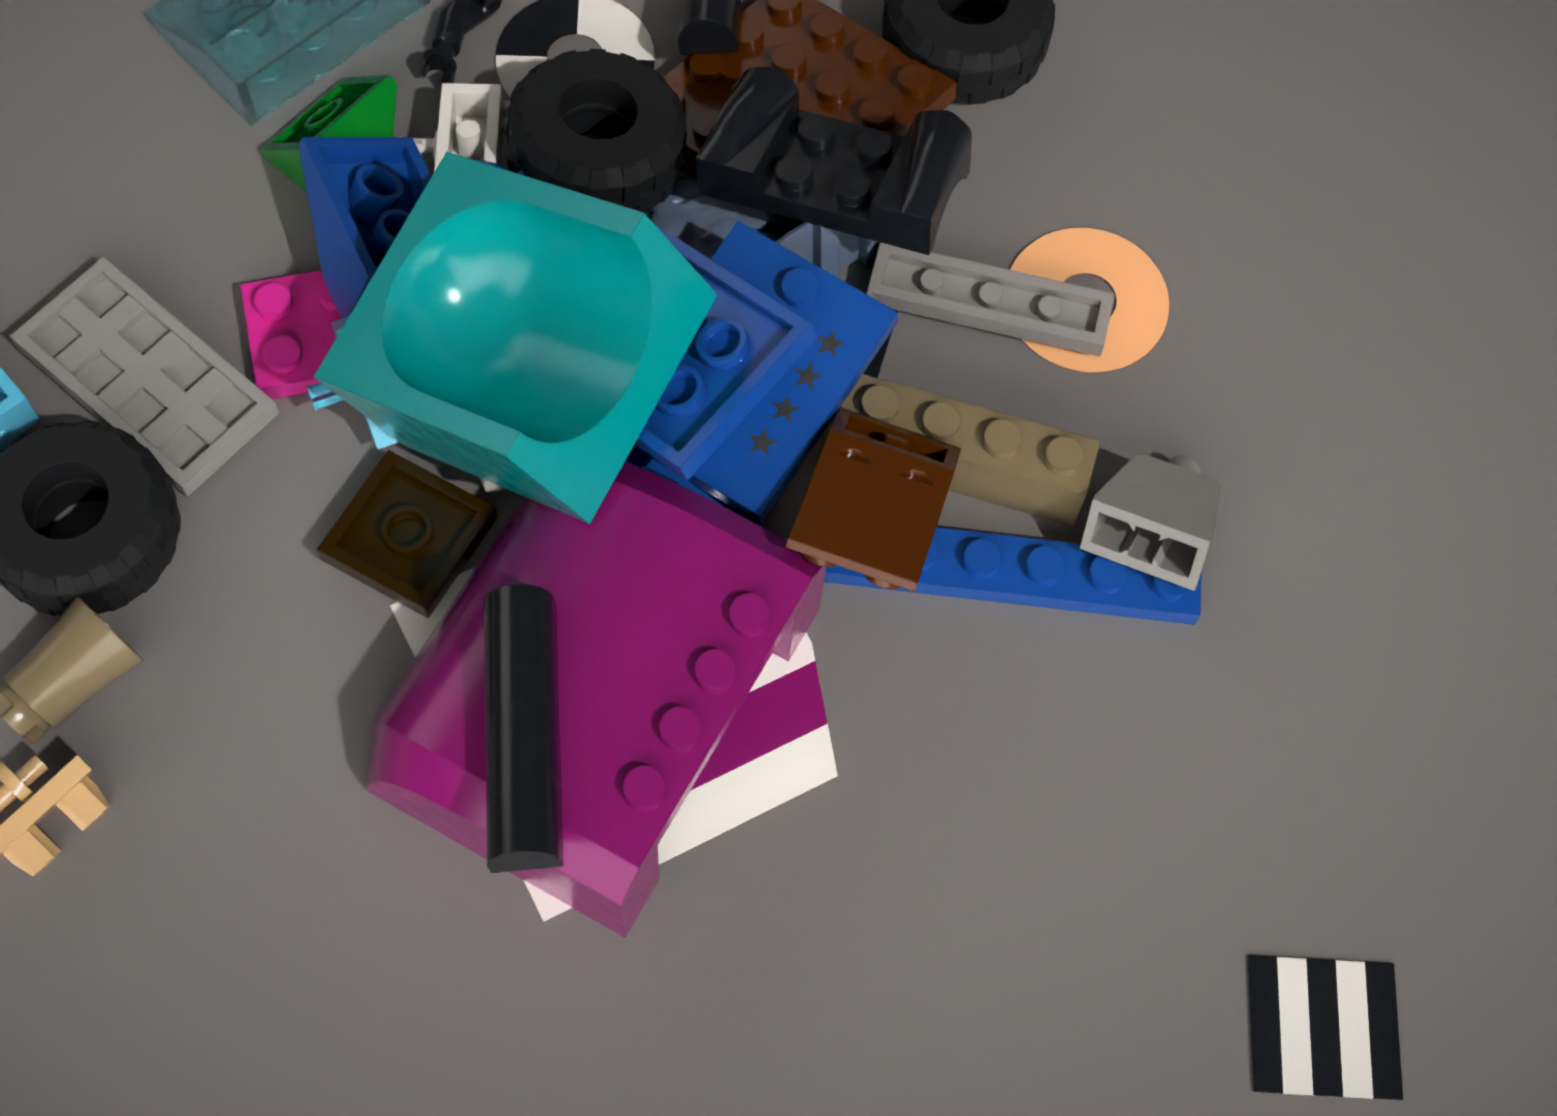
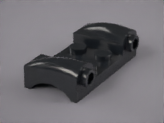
(830, 169)

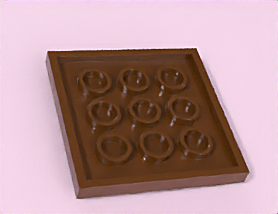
(830, 58)

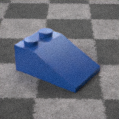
(358, 203)

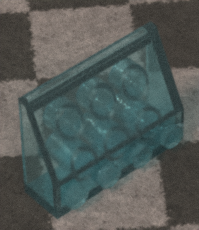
(272, 49)

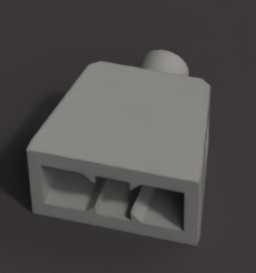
(1155, 518)

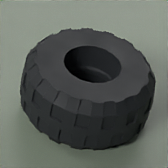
(983, 59)
(606, 98)
(115, 557)

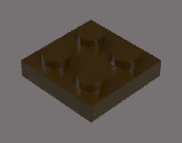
(407, 533)

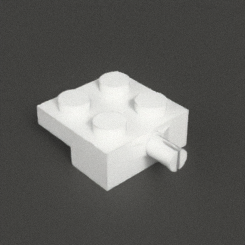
(468, 124)

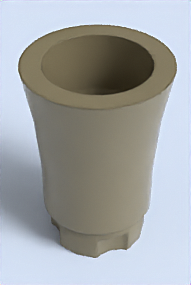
(63, 671)

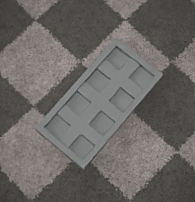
(145, 374)

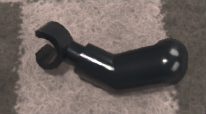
(453, 23)

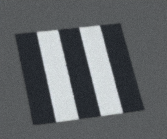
(1324, 1028)

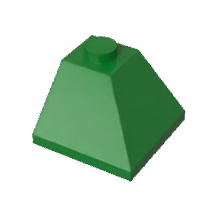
(348, 109)

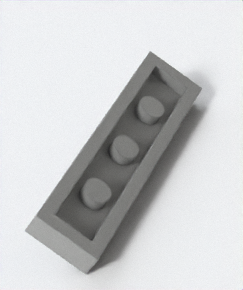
(992, 299)

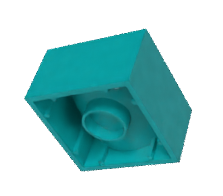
(519, 333)

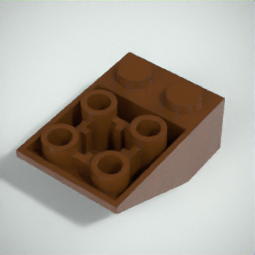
(874, 500)

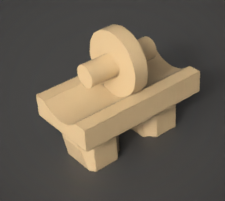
(68, 790)

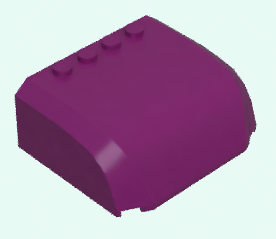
(657, 643)

